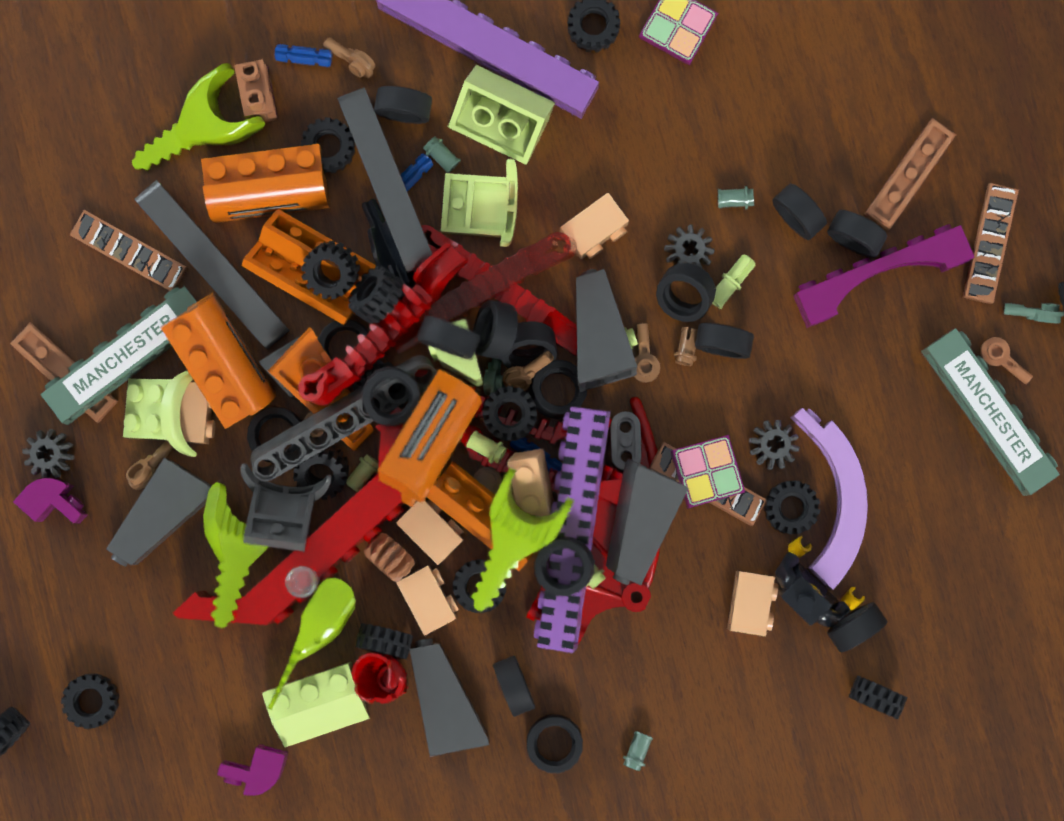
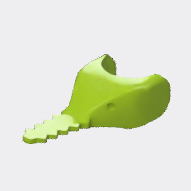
(199, 123)
(514, 538)
(226, 539)
(320, 624)

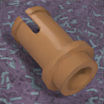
(686, 348)

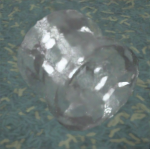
(298, 578)

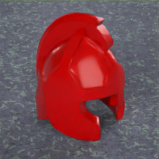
(379, 678)

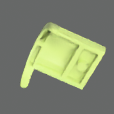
(481, 204)
(155, 410)

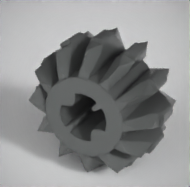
(689, 238)
(769, 435)
(38, 449)

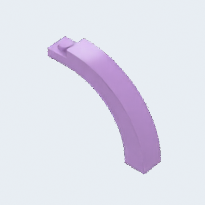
(851, 499)

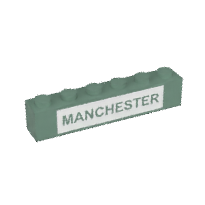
(115, 361)
(990, 412)

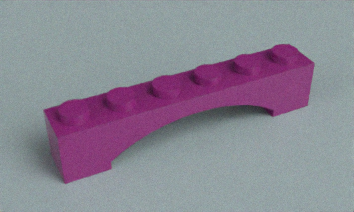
(944, 250)

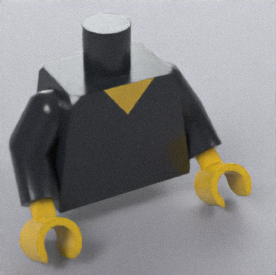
(807, 594)

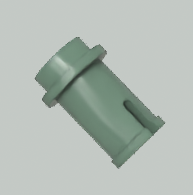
(441, 154)
(736, 198)
(637, 751)

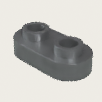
(625, 442)

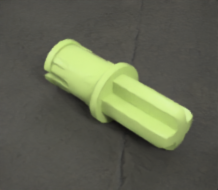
(732, 280)

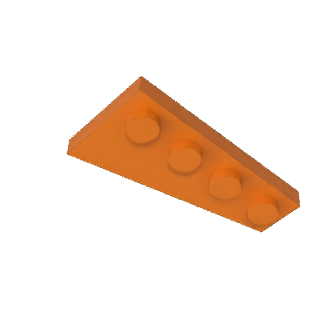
(306, 358)

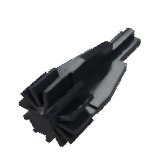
(383, 245)

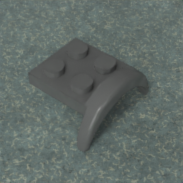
(280, 513)

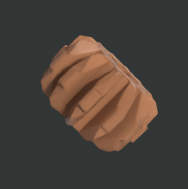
(389, 557)

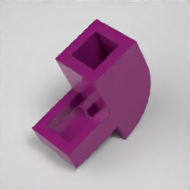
(46, 494)
(264, 772)

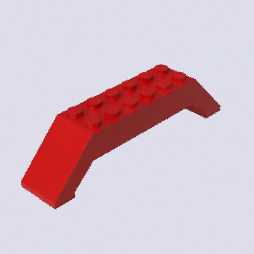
(328, 546)

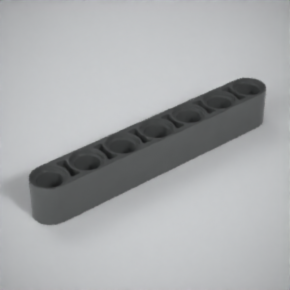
(385, 179)
(211, 264)
(334, 430)

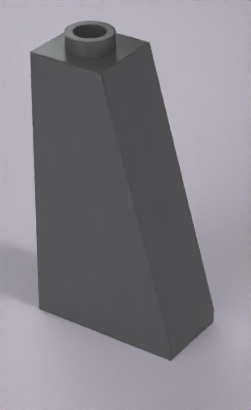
(601, 338)
(161, 509)
(641, 520)
(445, 707)

